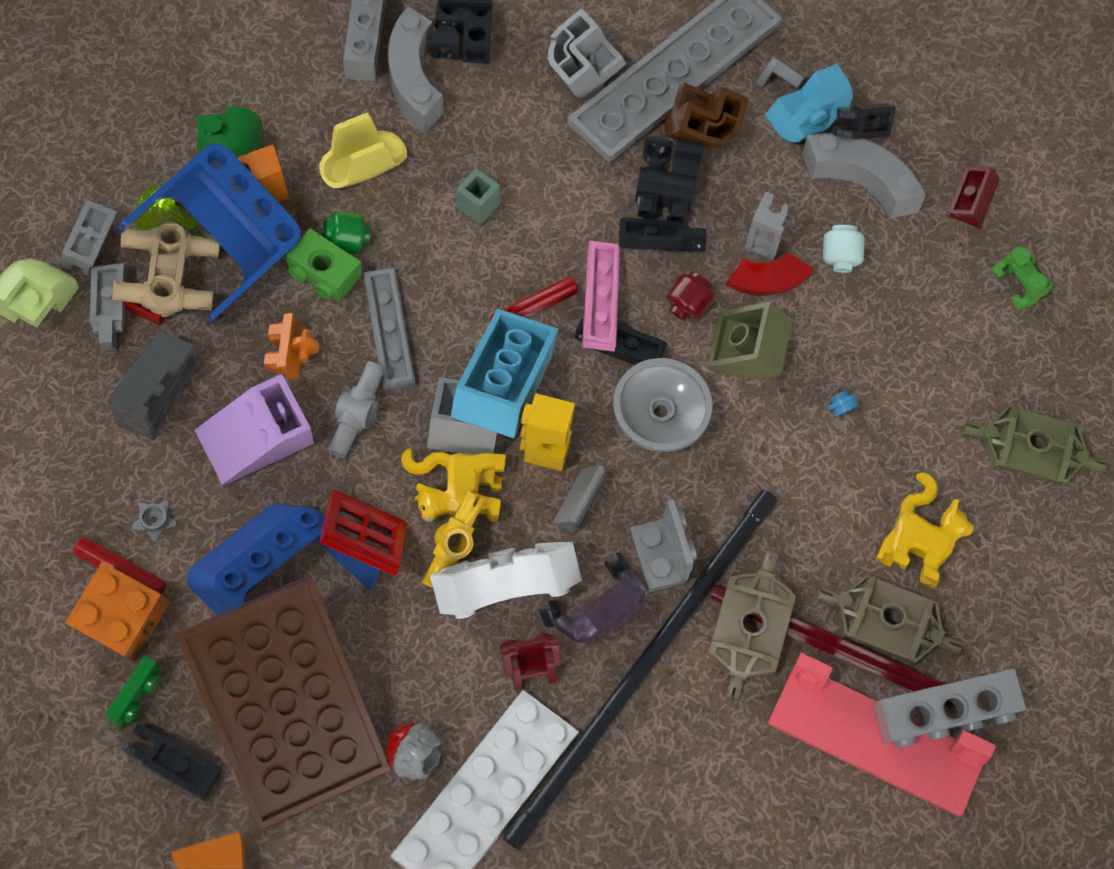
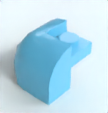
(812, 107)

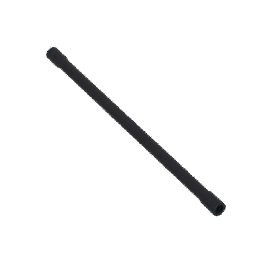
(529, 818)

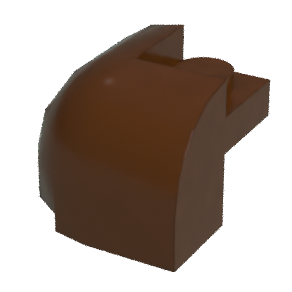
(706, 116)

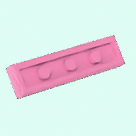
(601, 296)

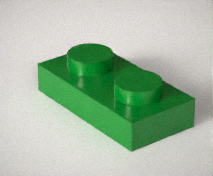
(126, 705)

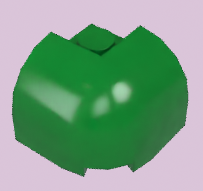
(237, 130)

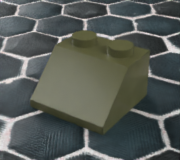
(751, 341)

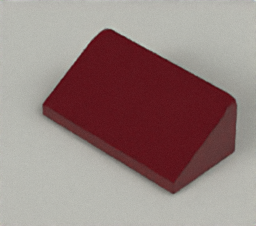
(974, 195)

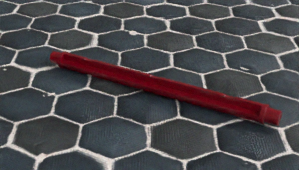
(851, 652)

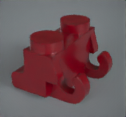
(530, 658)

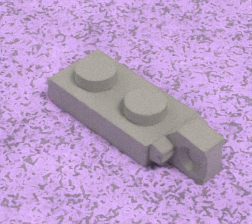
(106, 315)

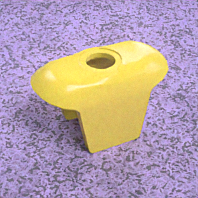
(360, 153)

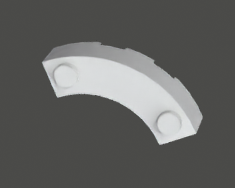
(506, 575)

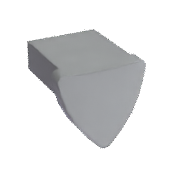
(784, 70)

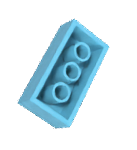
(504, 373)

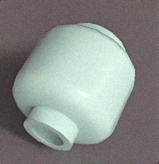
(843, 248)

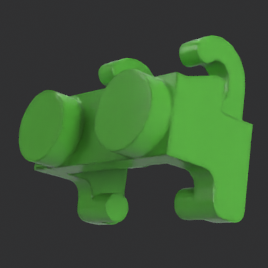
(1022, 264)

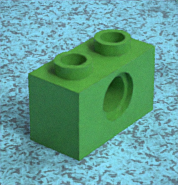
(317, 251)

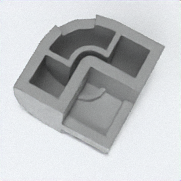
(583, 56)

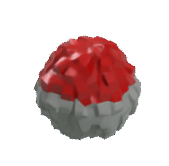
(413, 751)

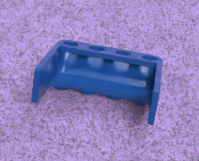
(233, 212)
(258, 551)

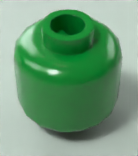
(347, 231)

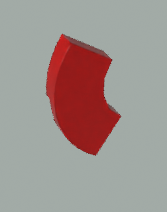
(769, 277)

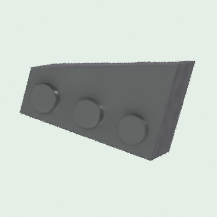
(152, 384)

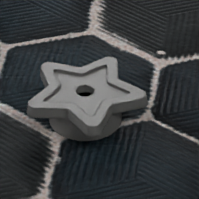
(148, 511)

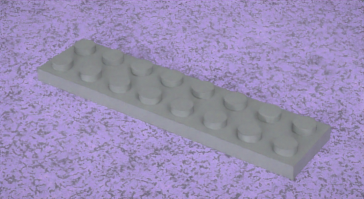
(649, 88)

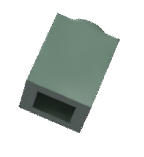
(478, 196)

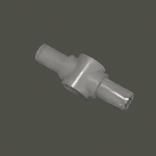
(356, 410)

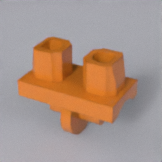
(294, 347)

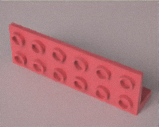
(848, 729)

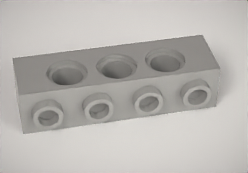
(364, 39)
(1000, 688)

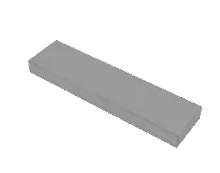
(389, 328)

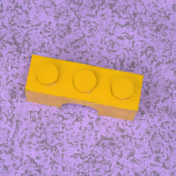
(546, 431)

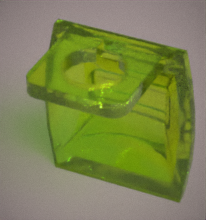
(160, 211)

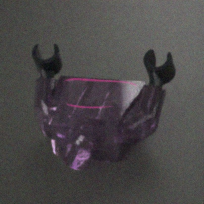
(605, 611)

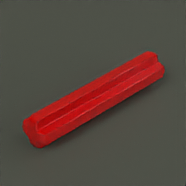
(543, 299)
(95, 554)

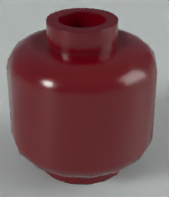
(690, 296)

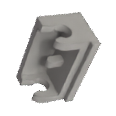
(766, 229)
(87, 236)

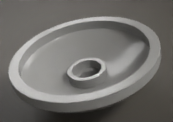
(665, 386)

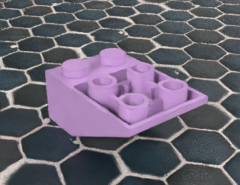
(255, 431)

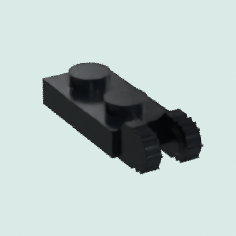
(866, 121)
(175, 763)

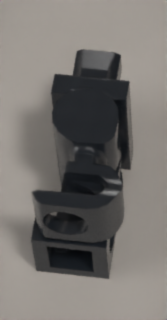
(465, 16)
(666, 188)

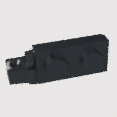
(660, 235)
(631, 345)

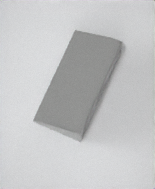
(579, 498)

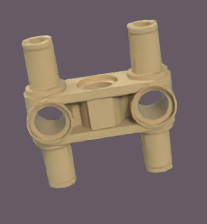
(166, 270)

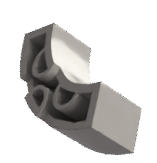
(410, 87)
(867, 165)

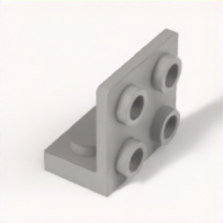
(664, 550)

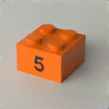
(118, 611)

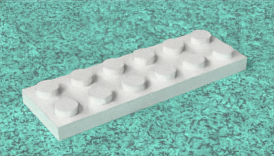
(487, 789)

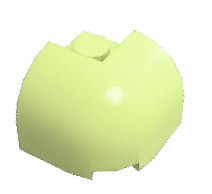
(33, 288)

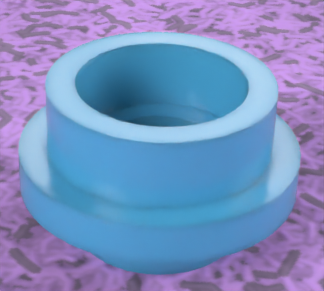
(843, 403)

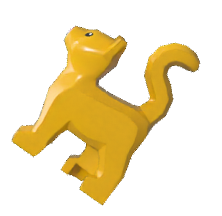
(463, 474)
(921, 537)

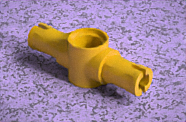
(461, 524)

